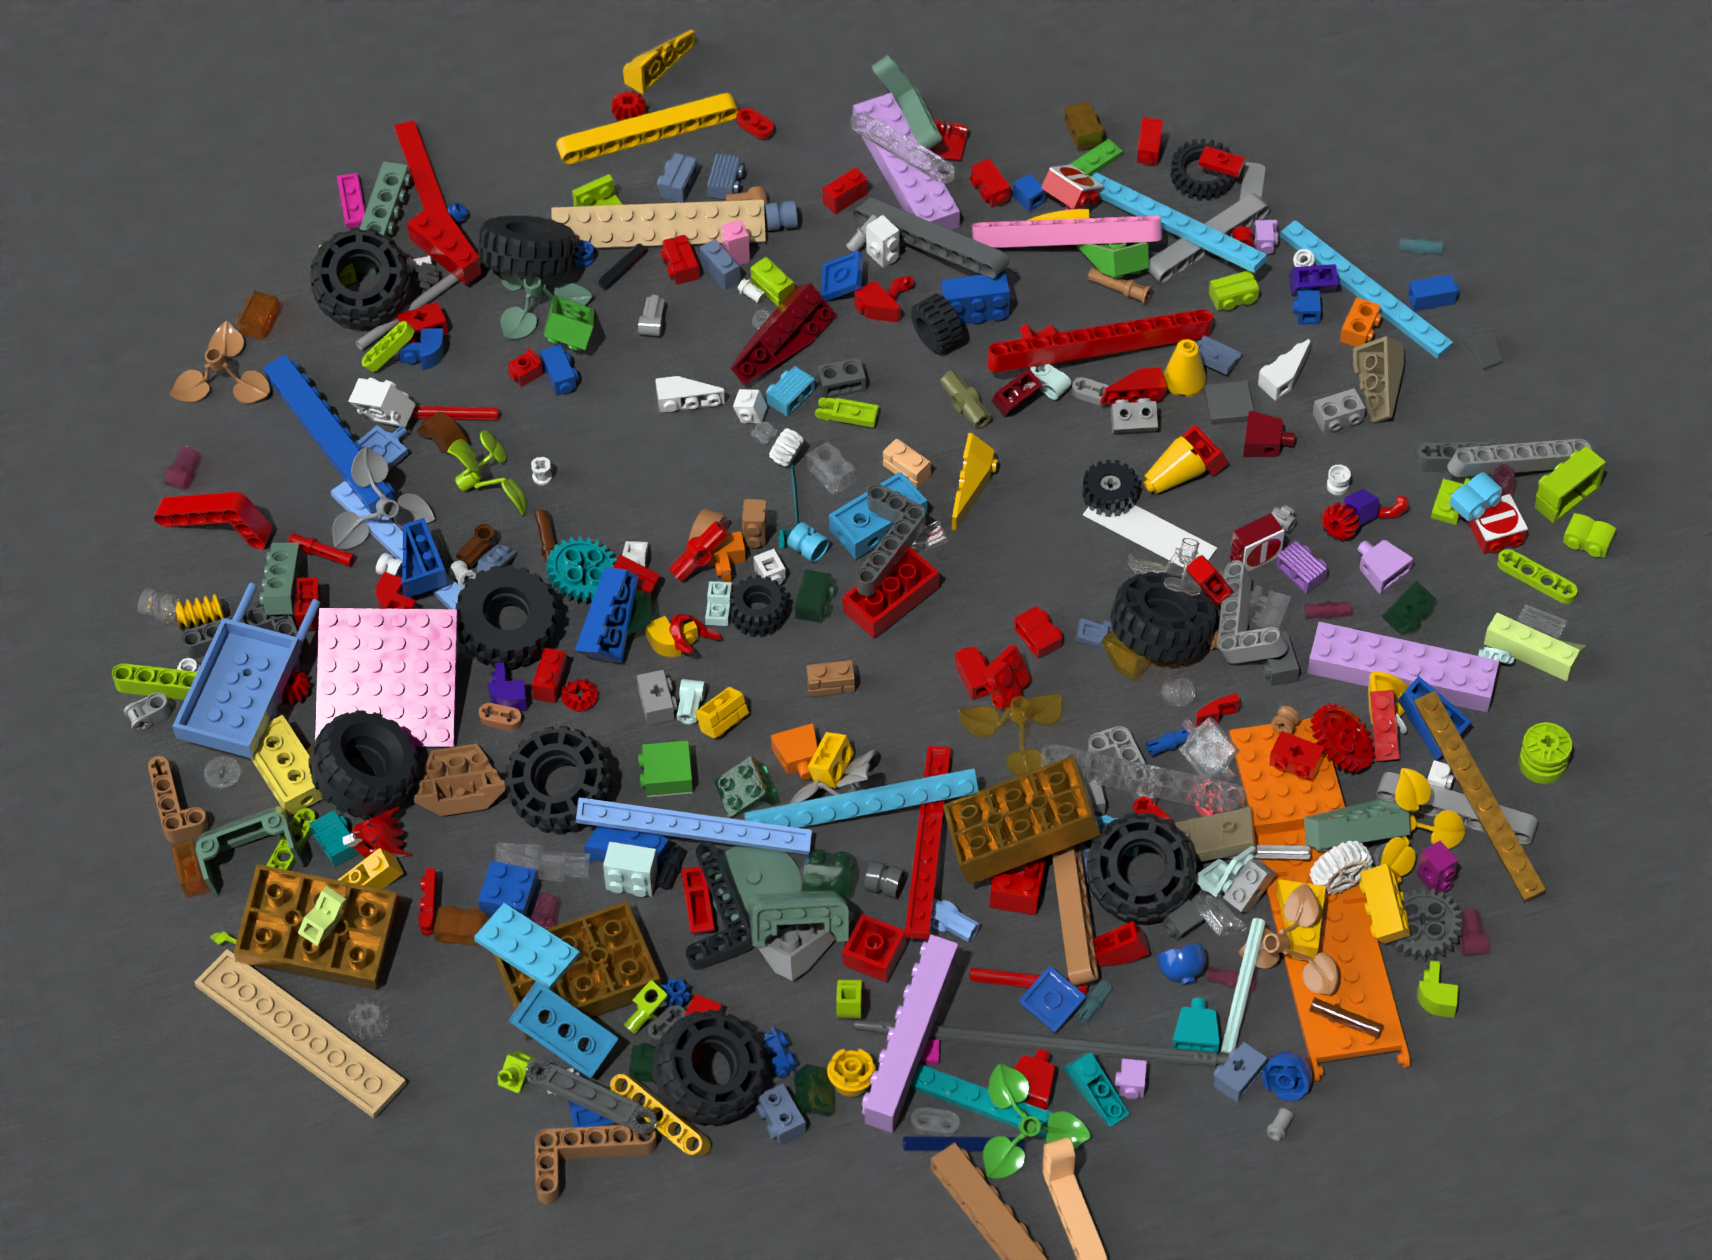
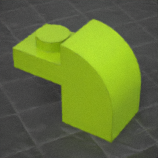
(1434, 996)
(848, 999)

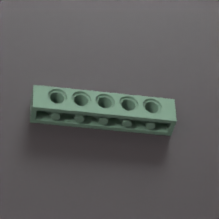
(384, 205)

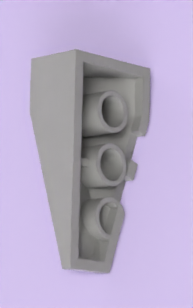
(797, 948)

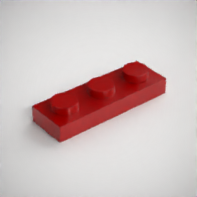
(1385, 725)

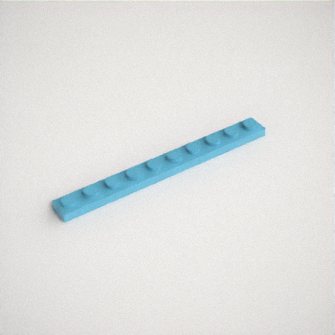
(1181, 225)
(1369, 290)
(868, 800)

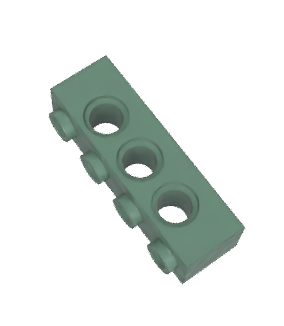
(279, 580)

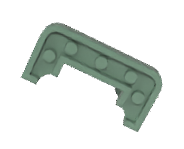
(776, 909)

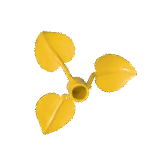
(1448, 826)

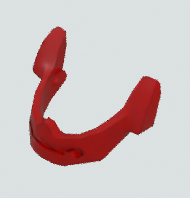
(675, 630)

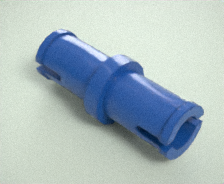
(1168, 741)

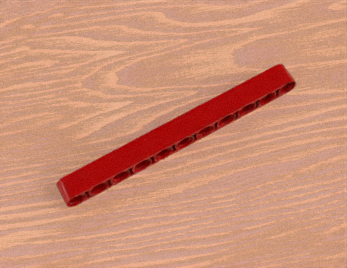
(1099, 340)

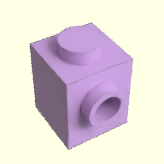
(1131, 1078)

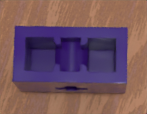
(1314, 278)

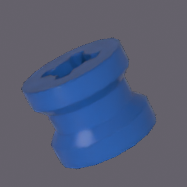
(583, 254)

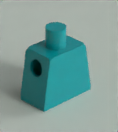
(1197, 1028)

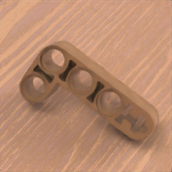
(166, 799)

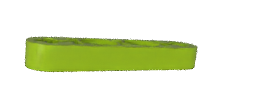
(1534, 579)
(283, 847)

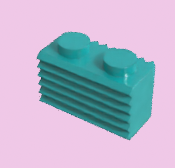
(329, 834)

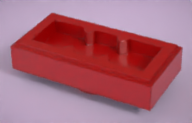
(1221, 161)

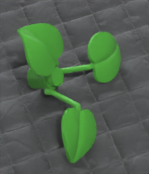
(999, 1154)

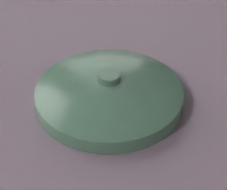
(756, 872)

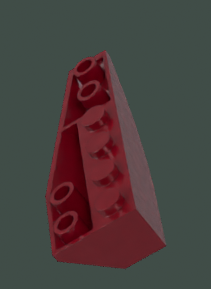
(784, 332)

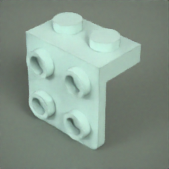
(1220, 876)

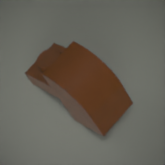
(441, 430)

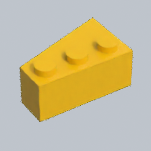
(1384, 903)
(1303, 939)

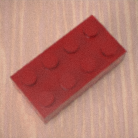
(900, 592)

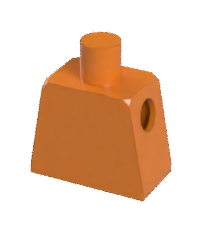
(795, 749)

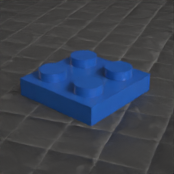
(842, 275)
(1052, 999)

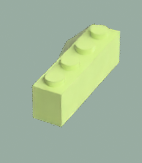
(1534, 647)

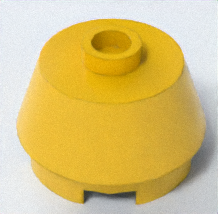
(851, 1072)

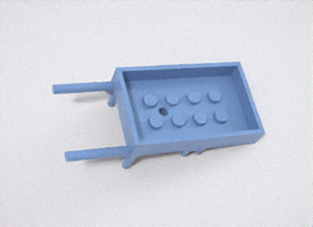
(240, 683)

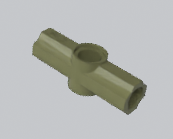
(965, 399)

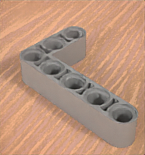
(1233, 638)

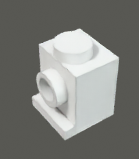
(769, 565)
(1440, 775)

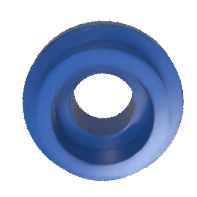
(457, 212)

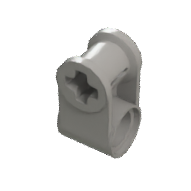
(147, 711)

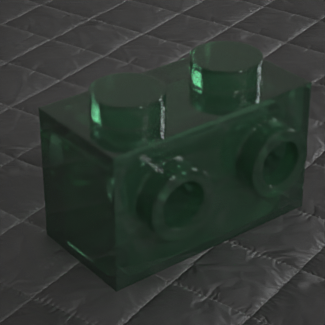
(1409, 607)

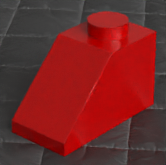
(1150, 141)
(876, 303)

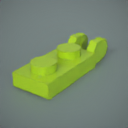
(847, 411)

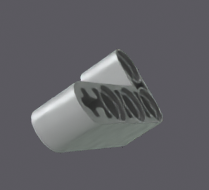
(1110, 747)

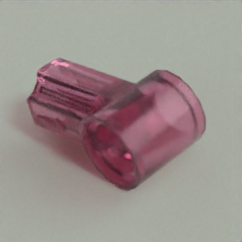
(180, 473)
(1504, 478)
(544, 910)
(1472, 938)

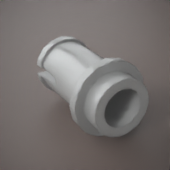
(1277, 1129)

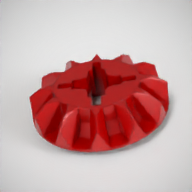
(588, 698)

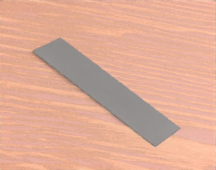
(1252, 179)

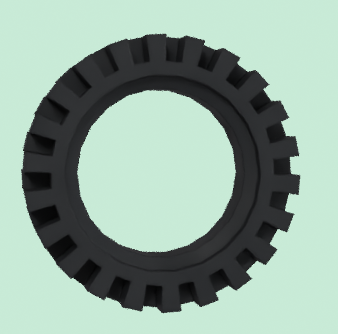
(1195, 187)

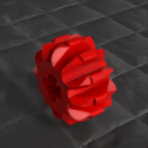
(628, 105)
(1340, 521)
(296, 687)

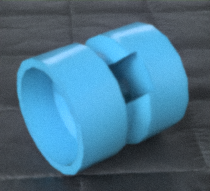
(810, 543)

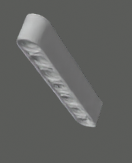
(1184, 253)
(1518, 456)
(1442, 799)

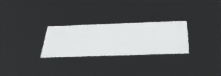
(1149, 532)

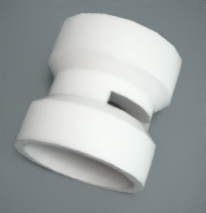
(1338, 479)
(388, 564)

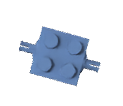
(385, 444)

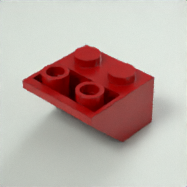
(1018, 888)

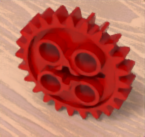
(1343, 737)

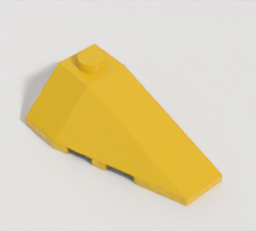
(653, 64)
(976, 474)

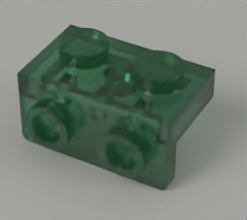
(813, 1091)

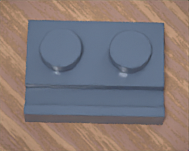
(1218, 355)

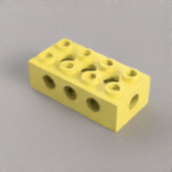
(285, 767)

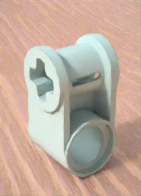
(1053, 380)

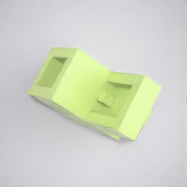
(323, 916)

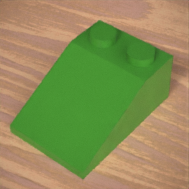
(1117, 258)
(569, 323)

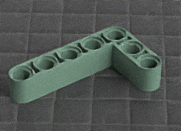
(910, 101)

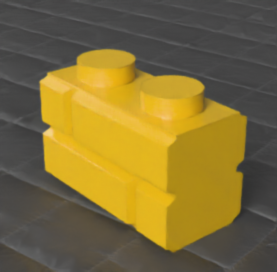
(721, 712)

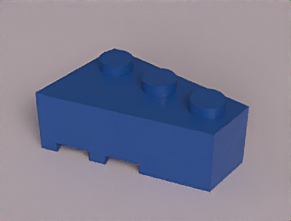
(421, 560)
(1418, 689)
(599, 841)

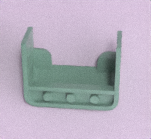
(236, 833)

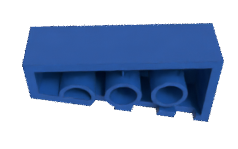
(609, 616)

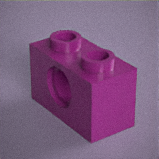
(1437, 867)

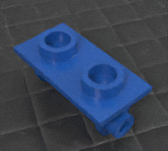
(778, 1044)

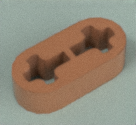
(500, 716)

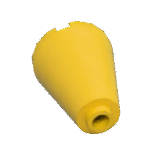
(1185, 370)
(1174, 467)

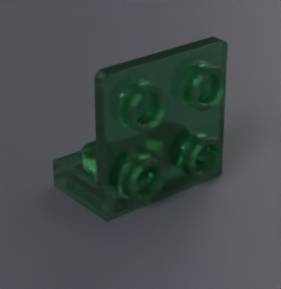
(745, 786)

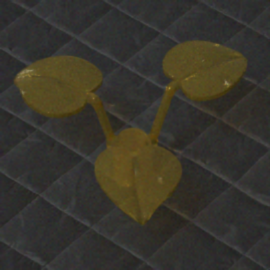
(1043, 710)

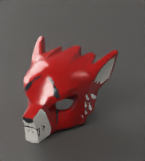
(378, 833)

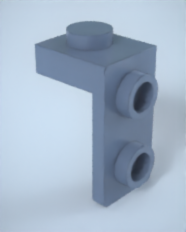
(497, 556)

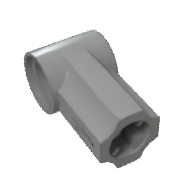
(652, 321)

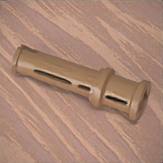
(1128, 288)

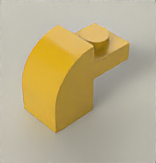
(662, 640)

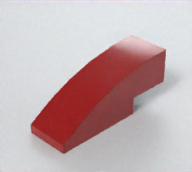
(697, 900)

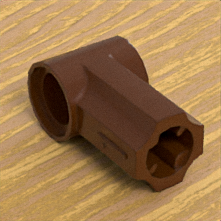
(477, 546)

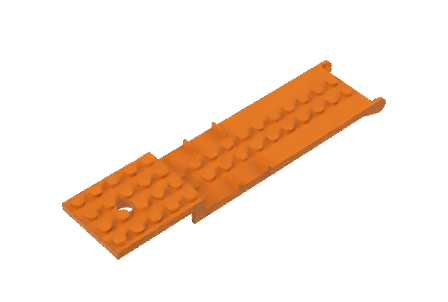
(1279, 809)

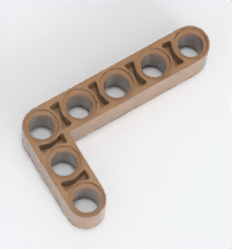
(582, 1149)

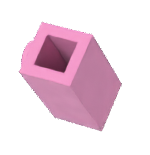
(736, 241)

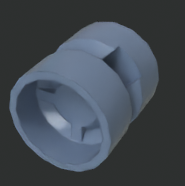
(780, 215)

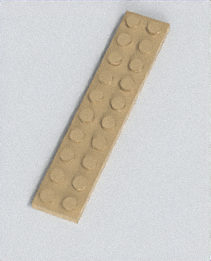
(652, 223)
(301, 1034)

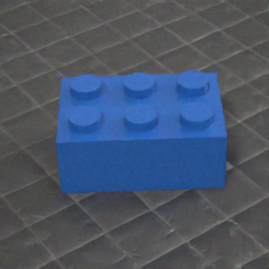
(978, 297)

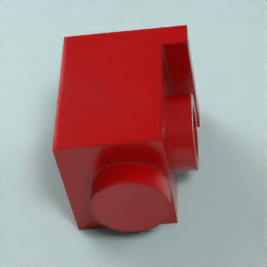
(525, 368)

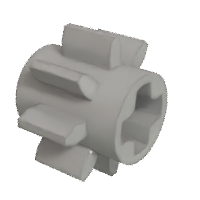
(1285, 517)

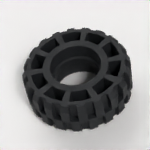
(526, 245)
(510, 587)
(1161, 621)
(537, 756)

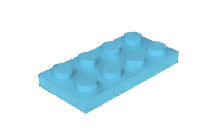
(527, 946)

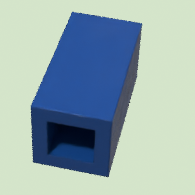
(1432, 292)
(558, 369)

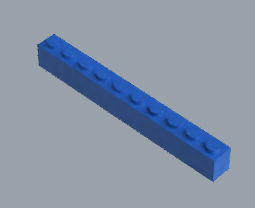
(322, 425)

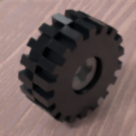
(1110, 500)

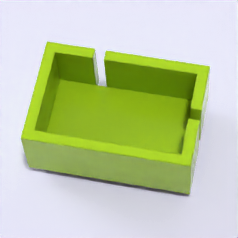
(1555, 491)

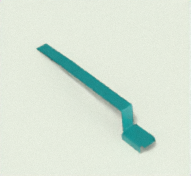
(787, 532)

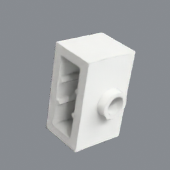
(882, 241)

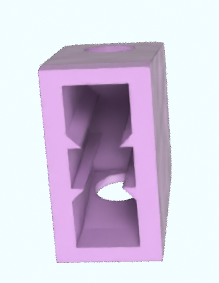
(1383, 564)

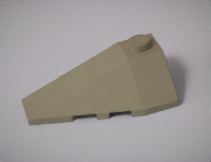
(1380, 372)

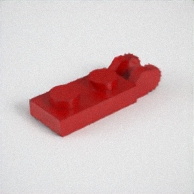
(428, 903)

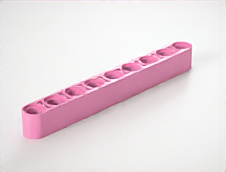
(1068, 231)

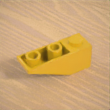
(375, 871)

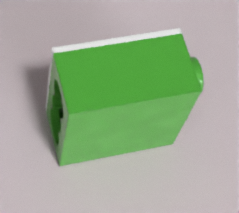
(666, 768)

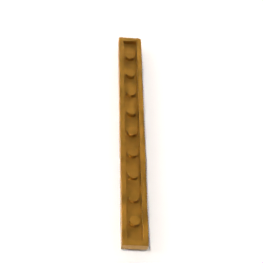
(1479, 796)

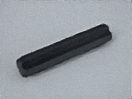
(622, 266)

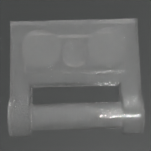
(1218, 915)

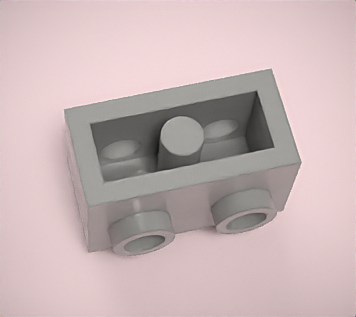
(1134, 419)

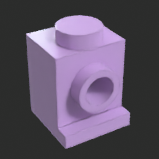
(1265, 235)

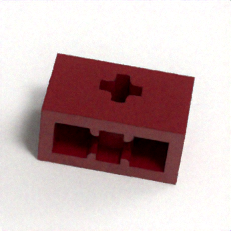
(1016, 392)

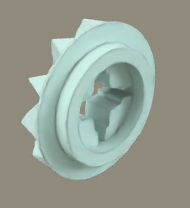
(1496, 654)

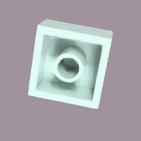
(630, 869)

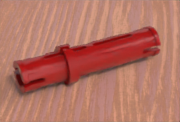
(312, 546)

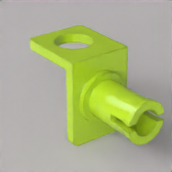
(645, 1009)
(514, 1071)

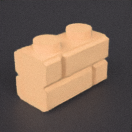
(903, 458)

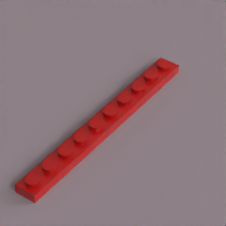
(927, 851)

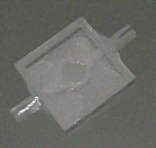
(1209, 749)

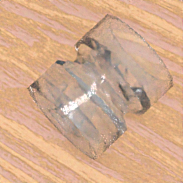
(158, 605)

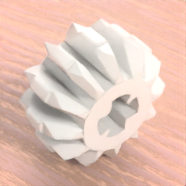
(786, 447)

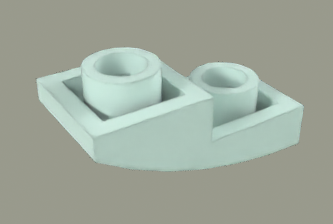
(718, 603)

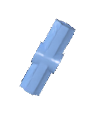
(948, 918)

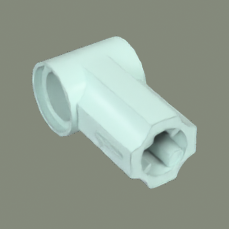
(690, 696)

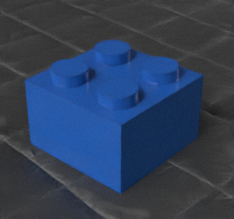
(508, 885)

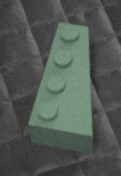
(1357, 822)

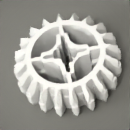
(1341, 867)

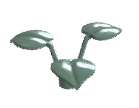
(518, 323)

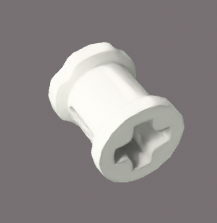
(541, 471)
(460, 572)

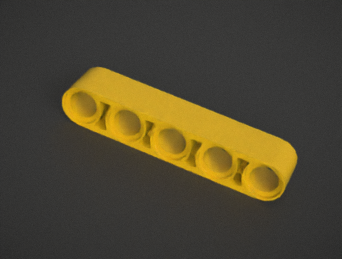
(669, 1121)

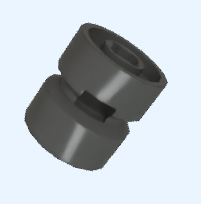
(884, 879)

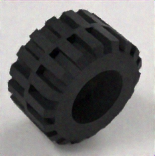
(937, 323)
(758, 620)

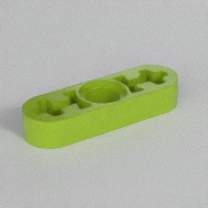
(388, 346)

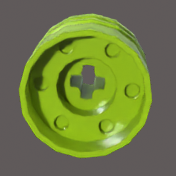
(1545, 753)

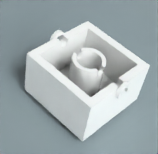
(382, 402)

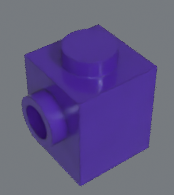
(1364, 505)

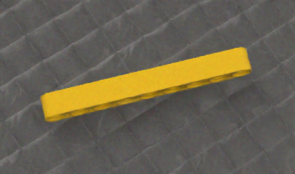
(647, 128)

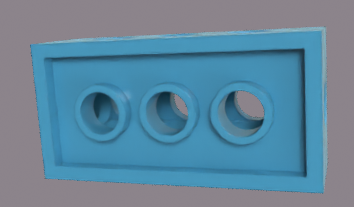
(860, 528)
(579, 1026)

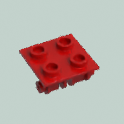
(953, 140)

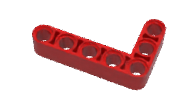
(214, 509)

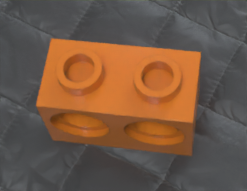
(1360, 323)

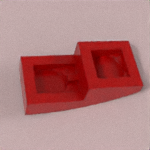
(1220, 707)

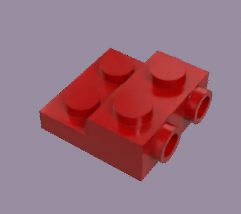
(1006, 677)

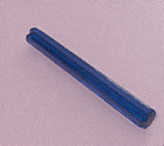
(939, 1143)

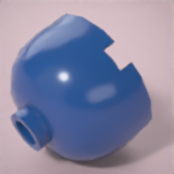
(1183, 963)
(1287, 1075)

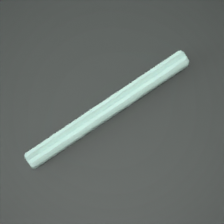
(1243, 985)

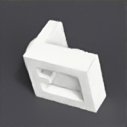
(636, 551)

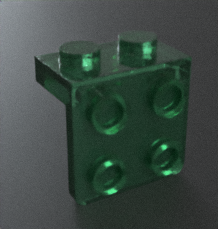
(828, 872)

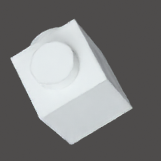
(750, 406)

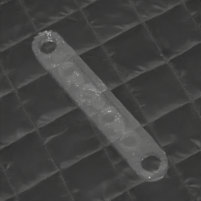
(902, 147)

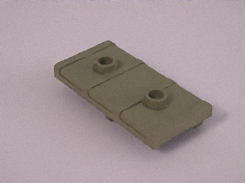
(1220, 834)

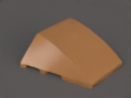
(458, 781)

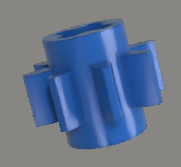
(676, 992)

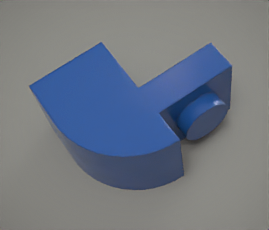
(427, 352)

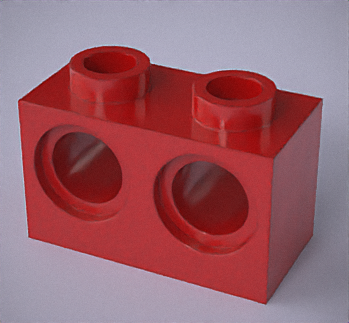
(305, 591)

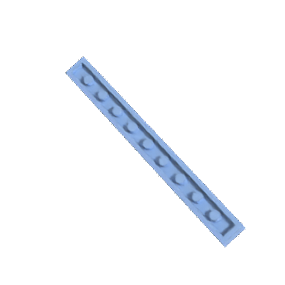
(392, 539)
(693, 826)

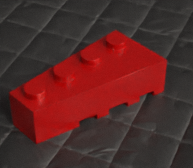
(444, 242)

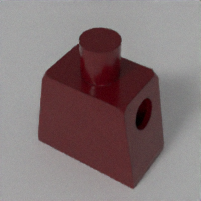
(1265, 436)

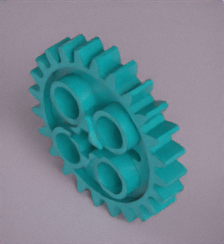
(562, 569)

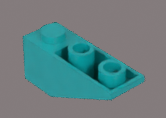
(1095, 1088)

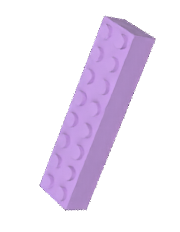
(913, 189)
(1354, 654)
(910, 1033)

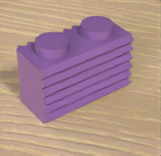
(1301, 566)

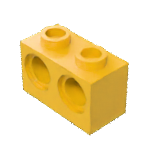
(831, 759)

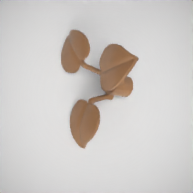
(228, 342)
(1302, 909)

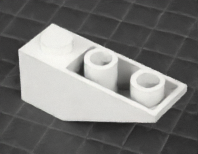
(1282, 374)
(682, 393)

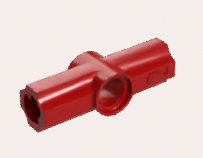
(699, 551)

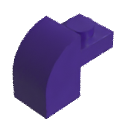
(506, 692)

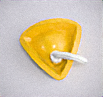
(1383, 681)

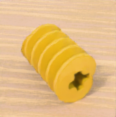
(198, 611)

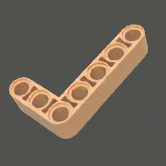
(1077, 1222)

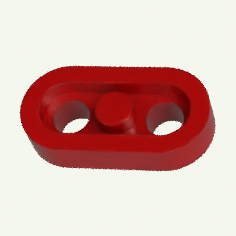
(757, 123)

